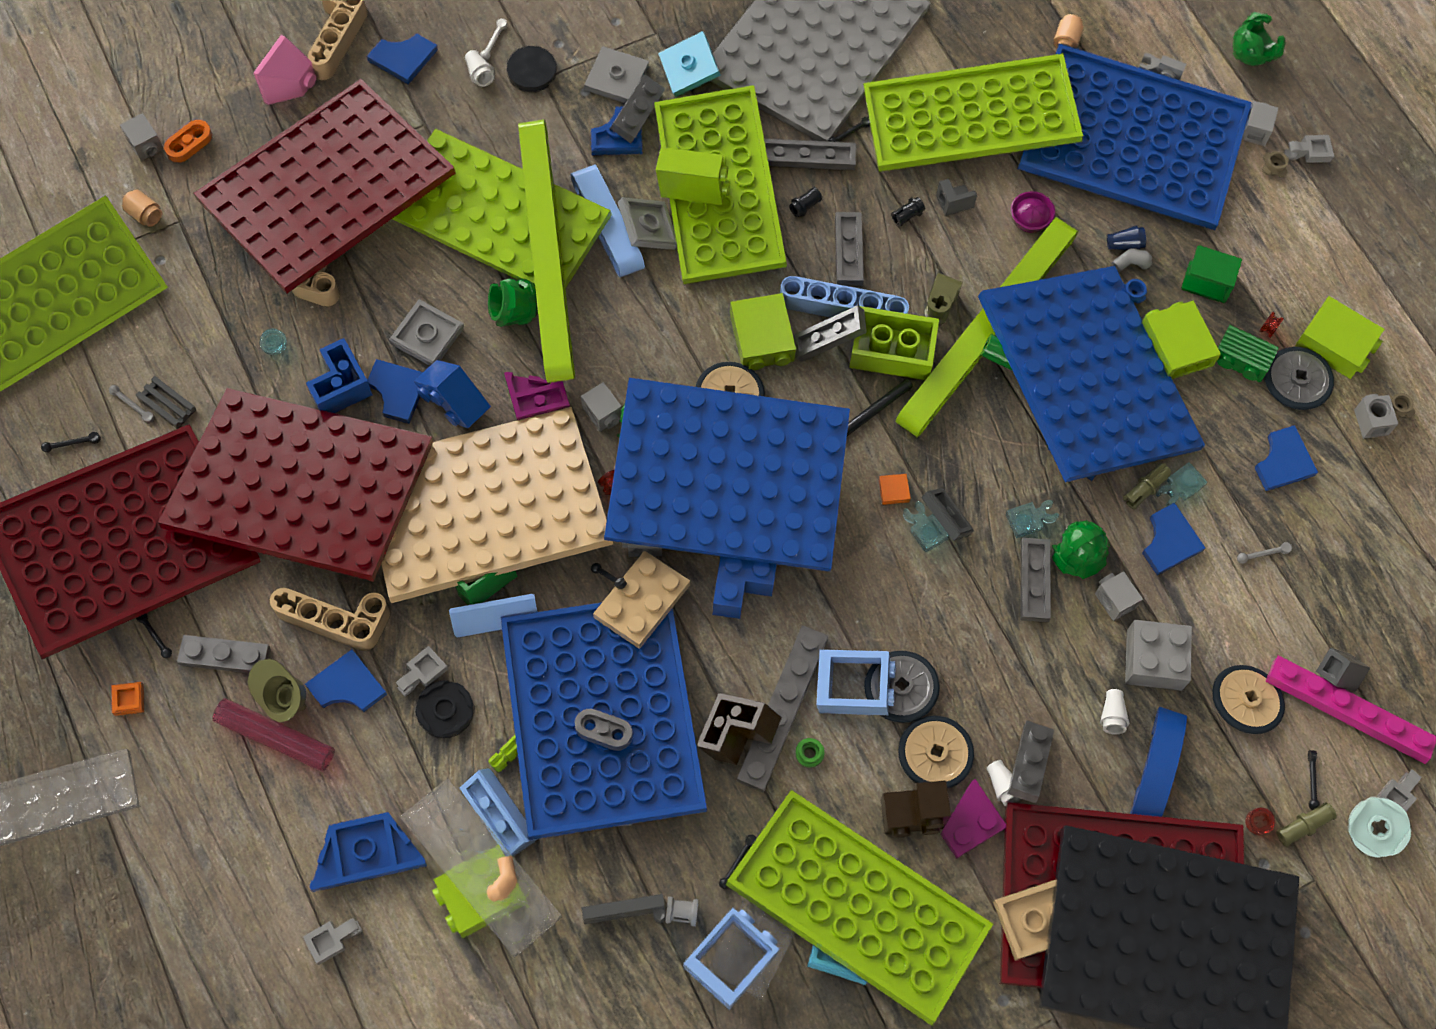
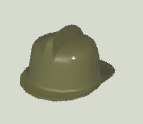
(276, 690)

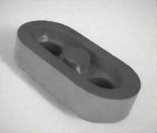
(605, 728)

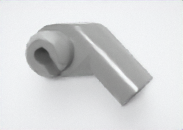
(1133, 256)

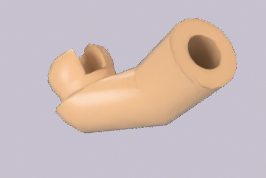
(506, 881)

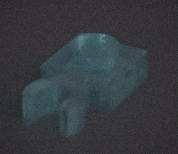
(1184, 483)
(1028, 519)
(926, 529)

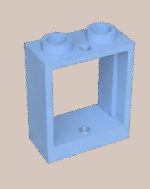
(829, 705)
(706, 978)

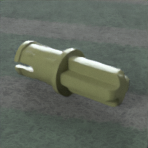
(1147, 485)

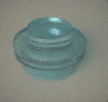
(273, 341)

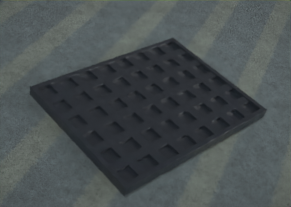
(1167, 937)

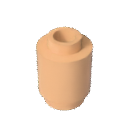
(1069, 31)
(141, 208)

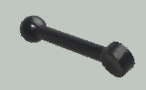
(864, 123)
(93, 437)
(620, 582)
(165, 652)
(1312, 757)
(750, 839)

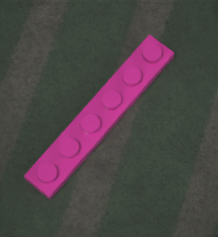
(1351, 709)

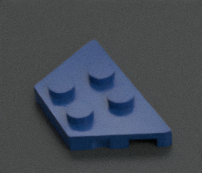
(364, 851)

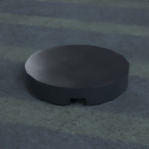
(531, 68)
(444, 709)

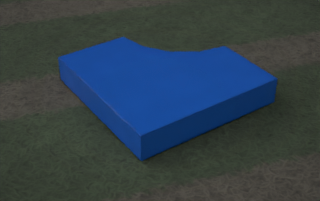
(403, 58)
(607, 142)
(397, 389)
(1286, 461)
(1172, 541)
(346, 682)

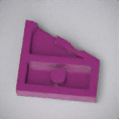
(535, 396)
(972, 821)

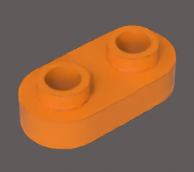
(186, 140)

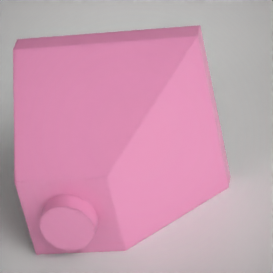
(284, 73)

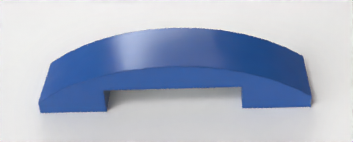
(1160, 763)

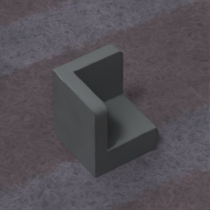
(955, 199)
(1342, 669)

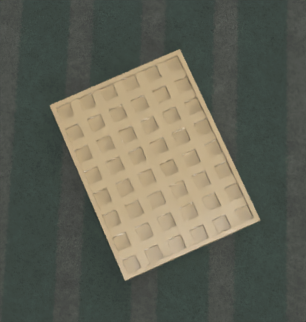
(496, 506)

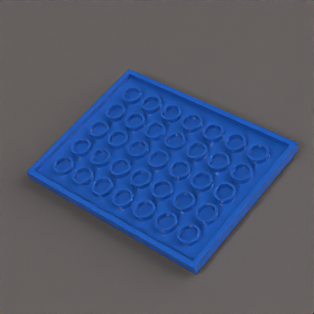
(1146, 140)
(1090, 373)
(728, 474)
(574, 663)

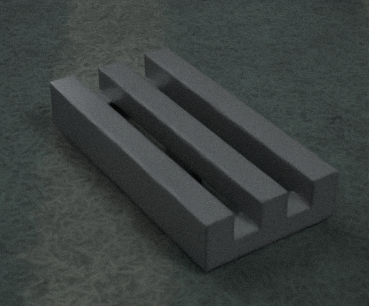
(150, 389)
(947, 514)

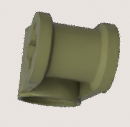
(942, 297)

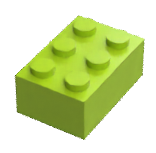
(896, 344)

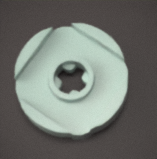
(1381, 844)

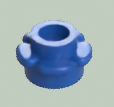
(1137, 286)

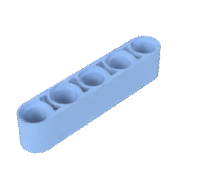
(614, 236)
(832, 295)

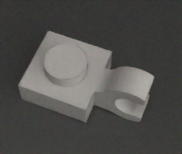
(1164, 66)
(1314, 148)
(423, 668)
(1400, 791)
(327, 940)

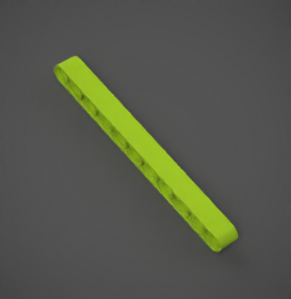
(546, 252)
(967, 349)

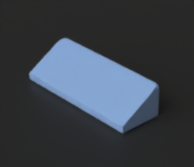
(487, 615)
(497, 810)

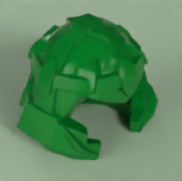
(1253, 44)
(512, 302)
(1082, 549)

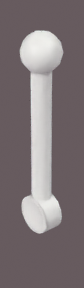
(501, 25)

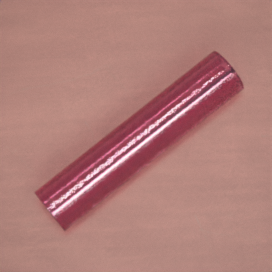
(273, 734)

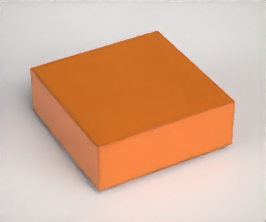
(894, 489)
(127, 698)

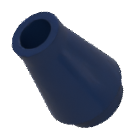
(1127, 239)

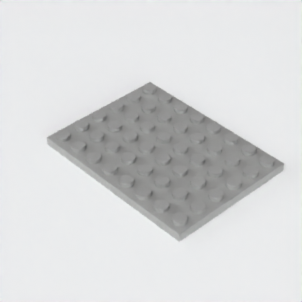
(814, 56)

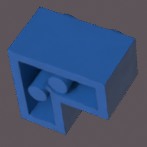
(343, 383)
(454, 391)
(737, 578)

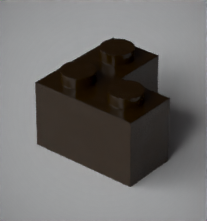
(733, 723)
(915, 810)

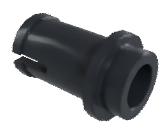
(801, 205)
(908, 211)

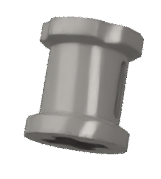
(682, 911)

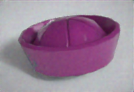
(1032, 211)

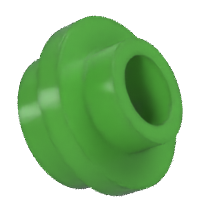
(813, 744)

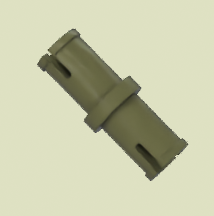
(1306, 824)

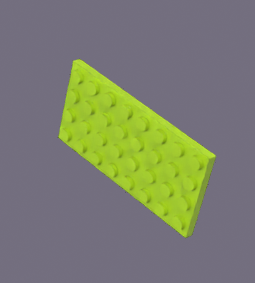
(972, 112)
(487, 217)
(745, 229)
(69, 287)
(860, 906)

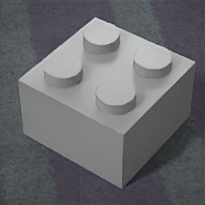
(1158, 655)

